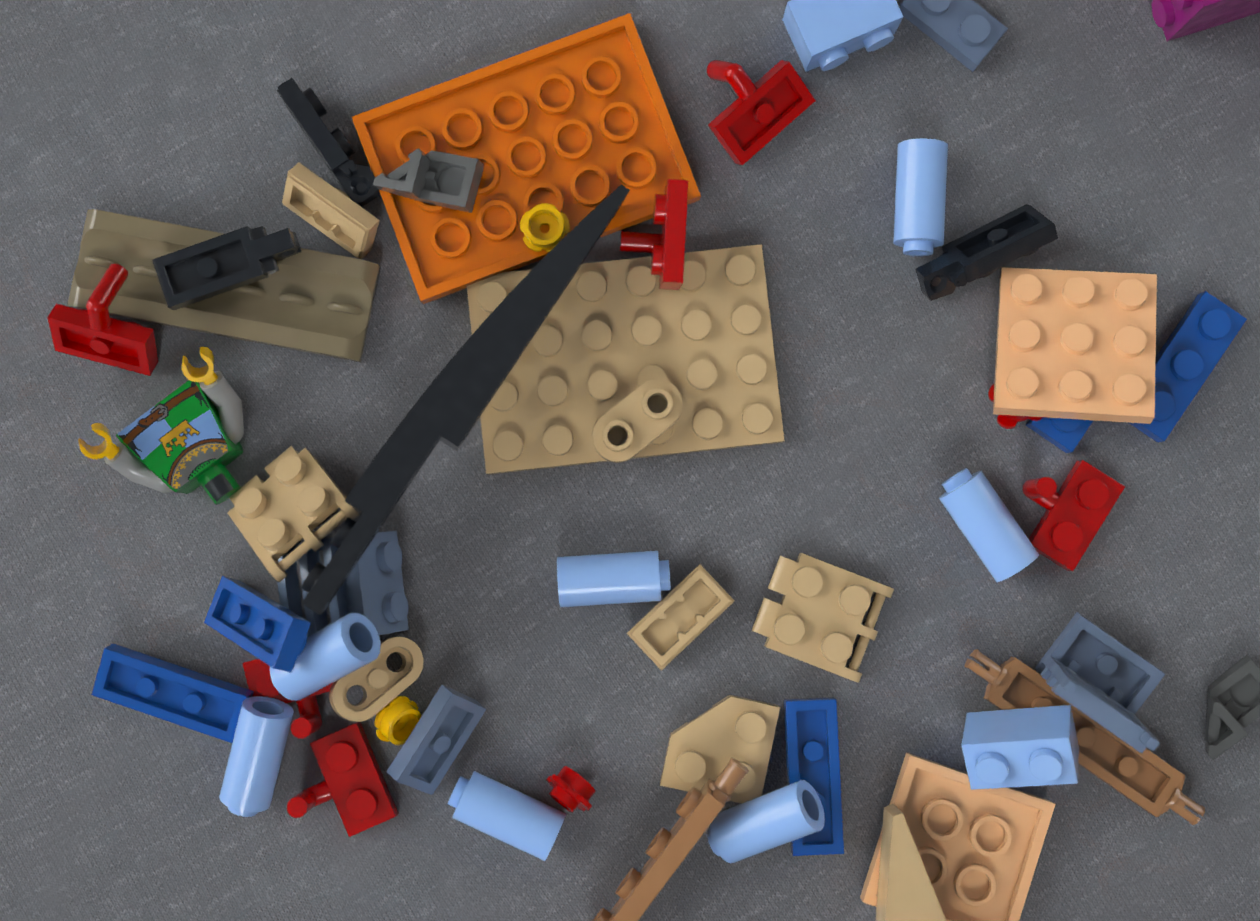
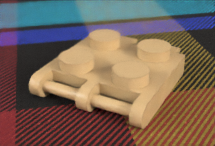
(288, 509)
(820, 614)

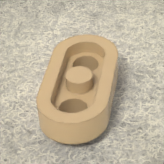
(637, 420)
(377, 681)

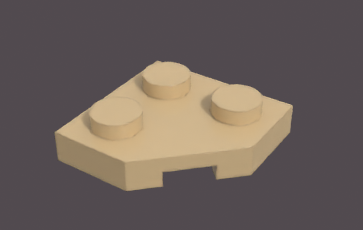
(706, 744)

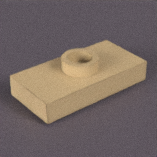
(330, 211)
(680, 617)

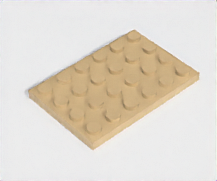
(622, 330)

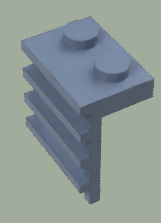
(371, 588)
(1102, 679)

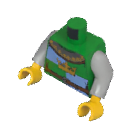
(182, 438)

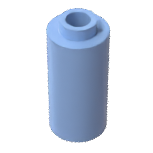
(920, 195)
(987, 524)
(611, 578)
(329, 656)
(256, 755)
(506, 814)
(766, 822)

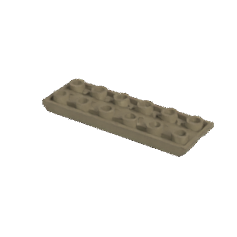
(309, 305)

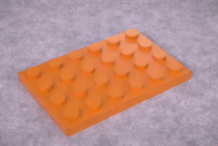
(550, 130)

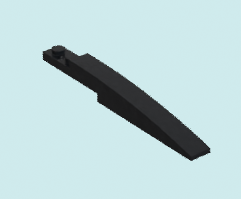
(455, 399)

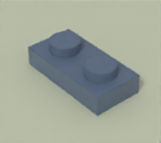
(957, 27)
(436, 740)

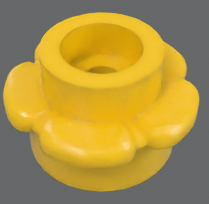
(535, 218)
(397, 720)

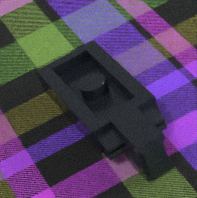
(331, 146)
(985, 250)
(222, 264)

